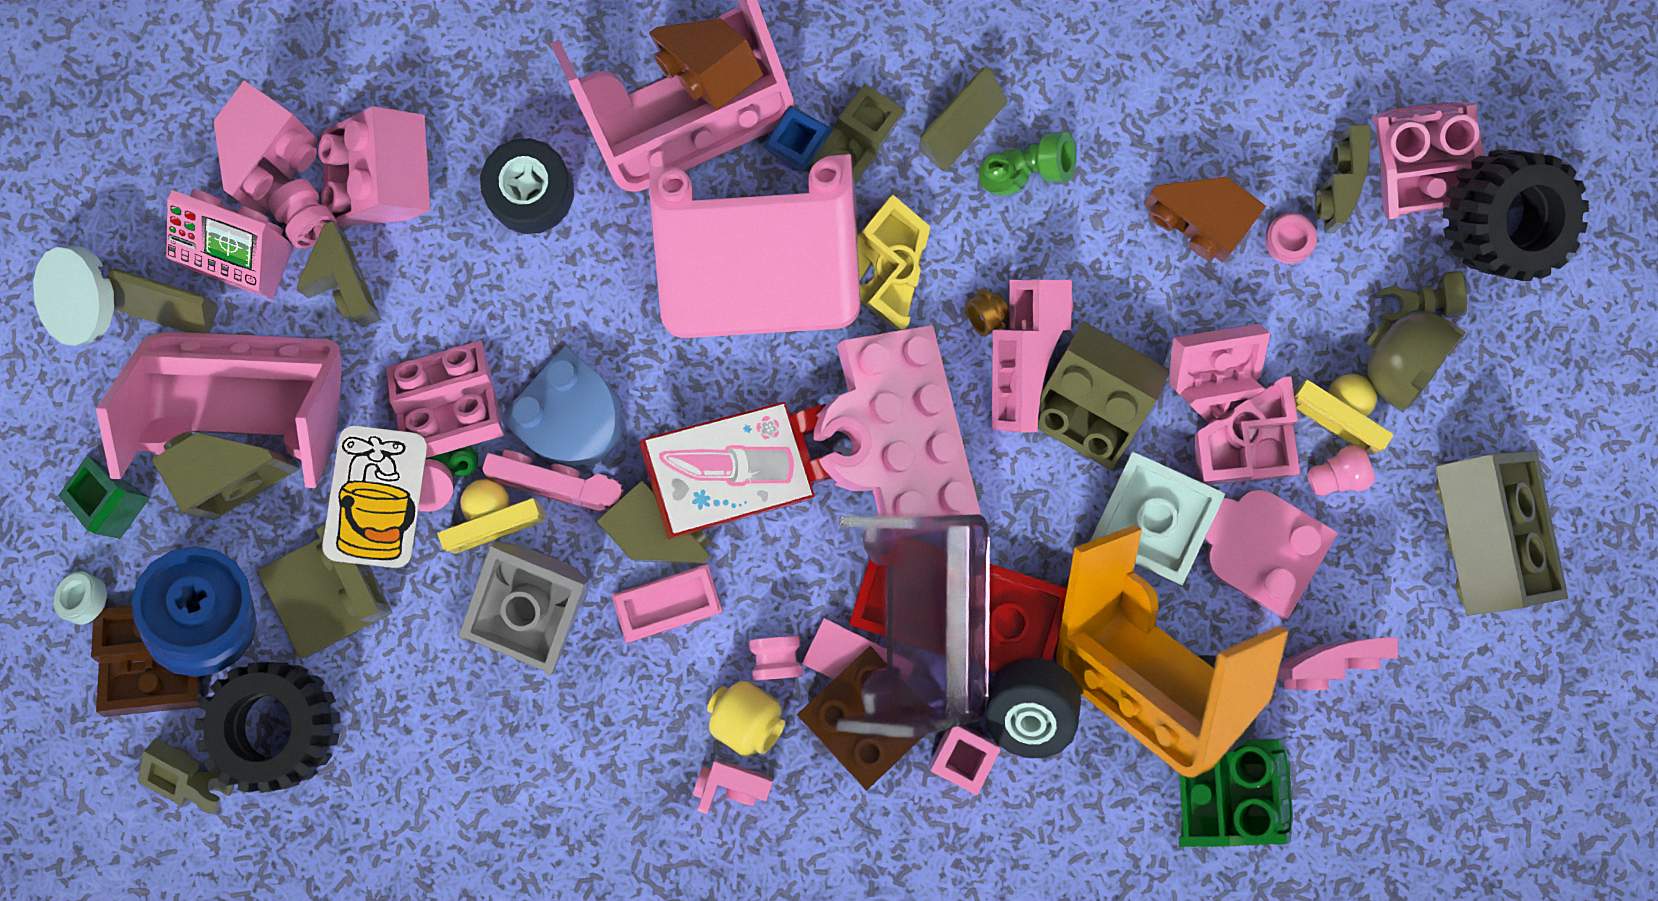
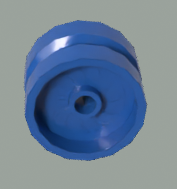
(167, 603)

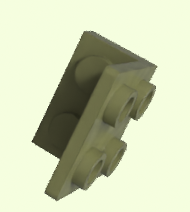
(321, 597)

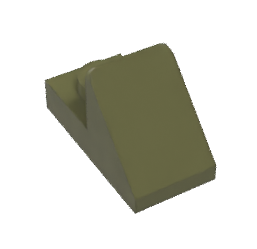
(335, 265)

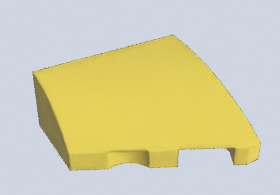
(894, 246)

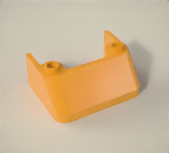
(1147, 677)

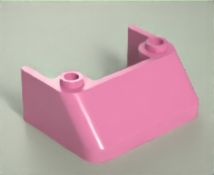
(669, 127)
(225, 386)

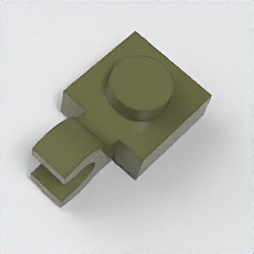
(176, 776)

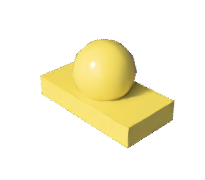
(1345, 410)
(489, 516)

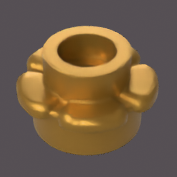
(991, 308)

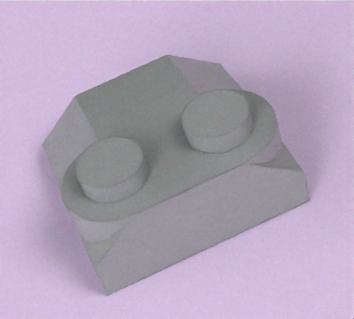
(524, 605)

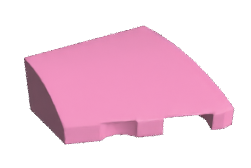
(1251, 440)

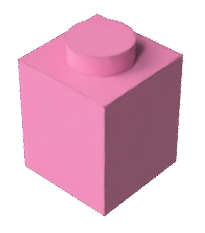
(964, 757)

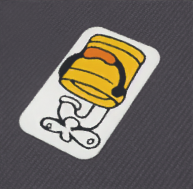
(374, 497)

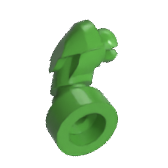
(1010, 170)

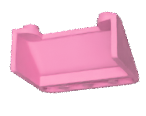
(757, 258)

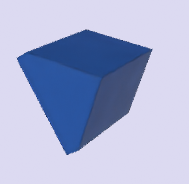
(797, 139)

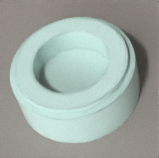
(80, 598)

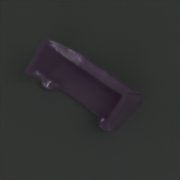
(933, 623)

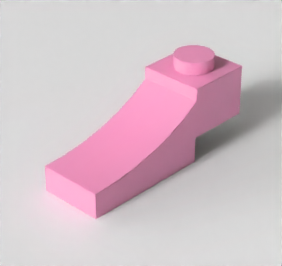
(1021, 355)

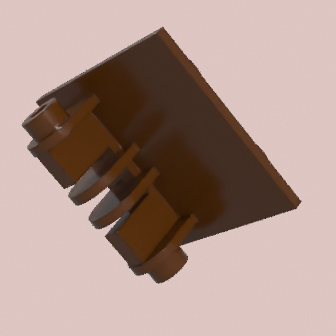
(861, 754)

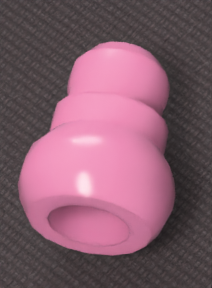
(1344, 472)

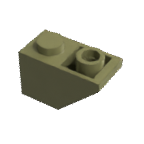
(640, 532)

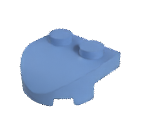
(567, 413)

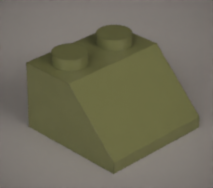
(218, 474)

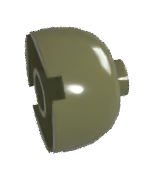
(1409, 355)

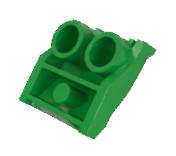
(1219, 799)

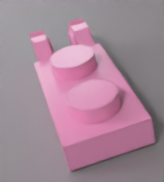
(558, 483)

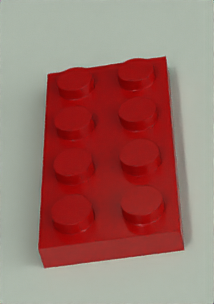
(1022, 613)

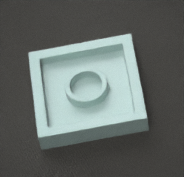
(1169, 510)

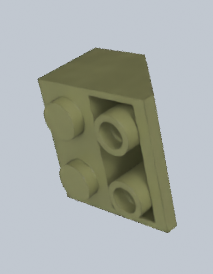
(1099, 395)

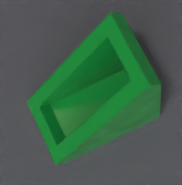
(102, 503)

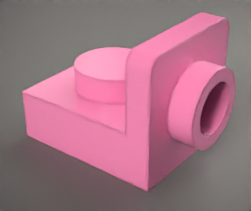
(742, 784)

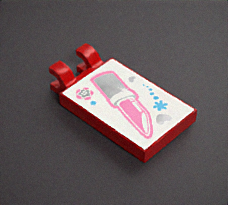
(732, 468)

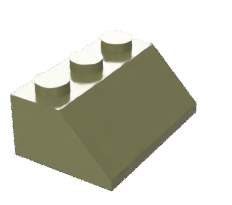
(1500, 532)

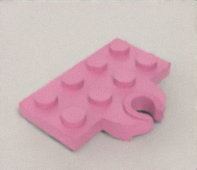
(898, 426)

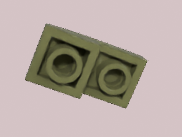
(1343, 190)

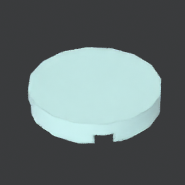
(73, 295)

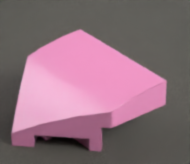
(1218, 368)

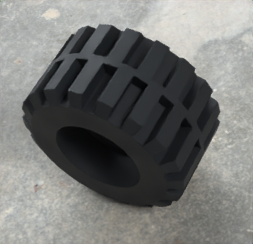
(1548, 223)
(226, 719)

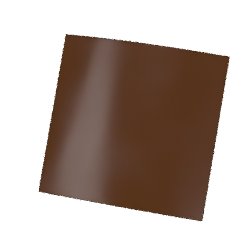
(137, 685)

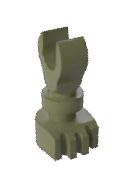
(1449, 297)

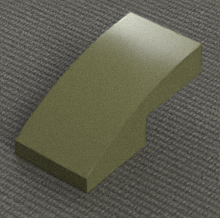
(862, 129)

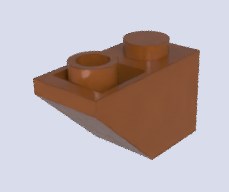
(707, 59)
(1207, 211)

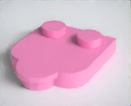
(1266, 549)

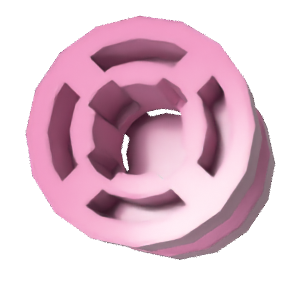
(299, 209)

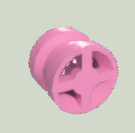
(775, 658)

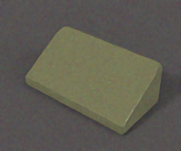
(963, 119)
(162, 303)

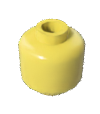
(745, 718)

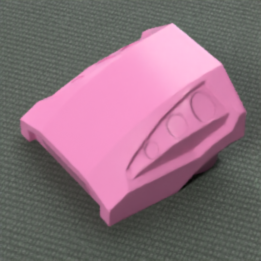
(1441, 144)

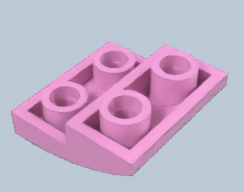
(446, 398)
(1317, 665)

